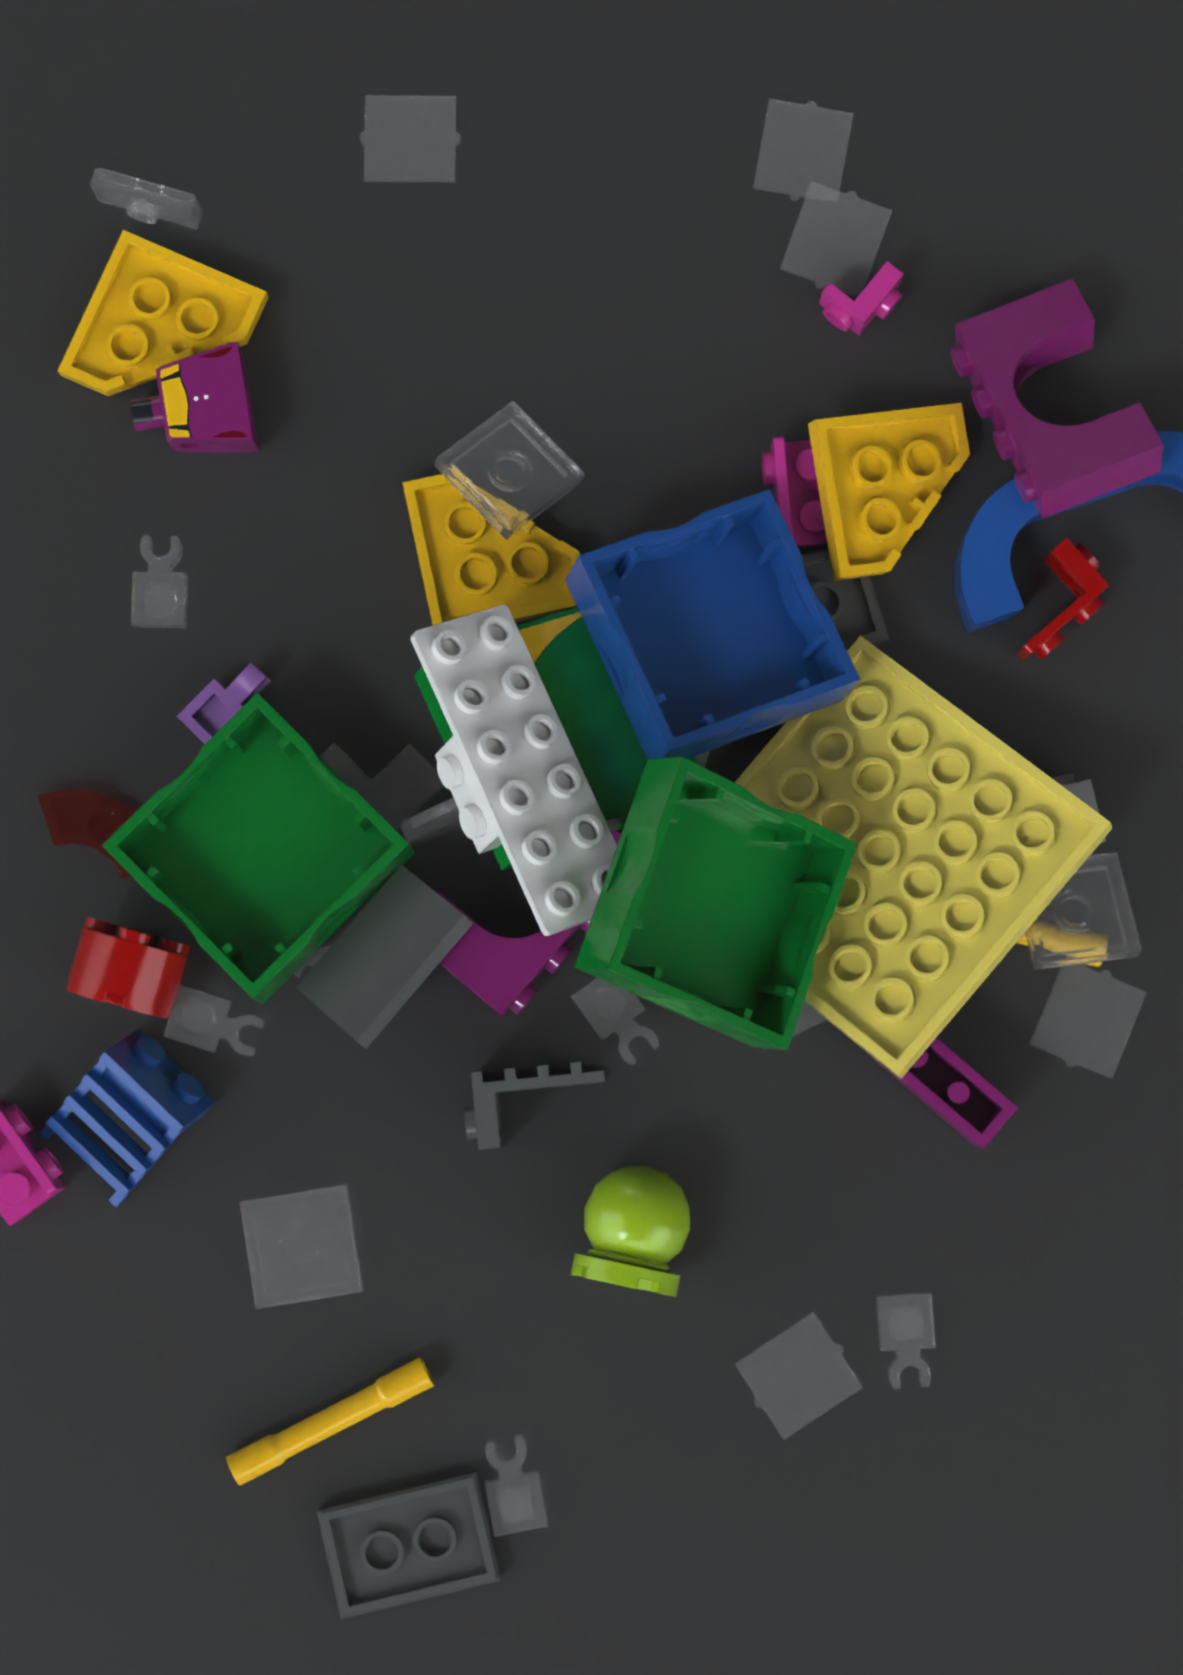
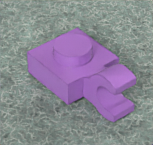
(218, 704)

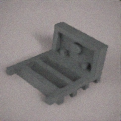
(484, 1118)

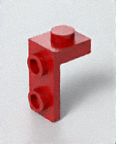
(1078, 572)

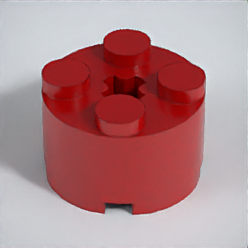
(127, 968)

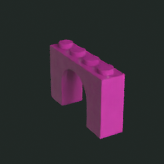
(1052, 462)
(504, 967)

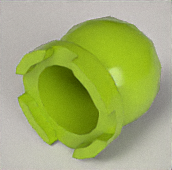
(635, 1228)

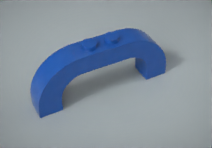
(982, 565)

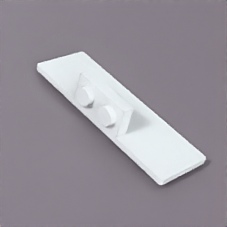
(515, 766)

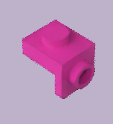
(876, 299)

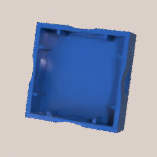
(711, 629)

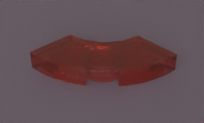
(84, 820)

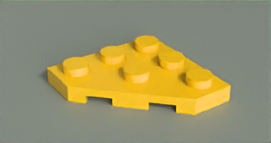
(154, 312)
(882, 480)
(474, 567)

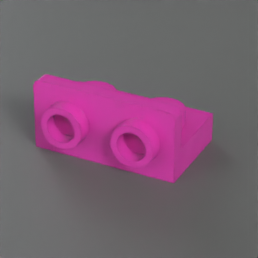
(796, 490)
(26, 1173)

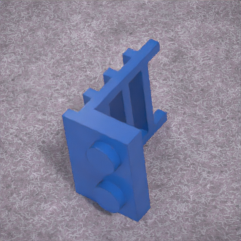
(144, 1092)

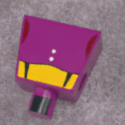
(202, 403)

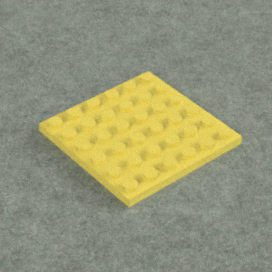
(948, 859)

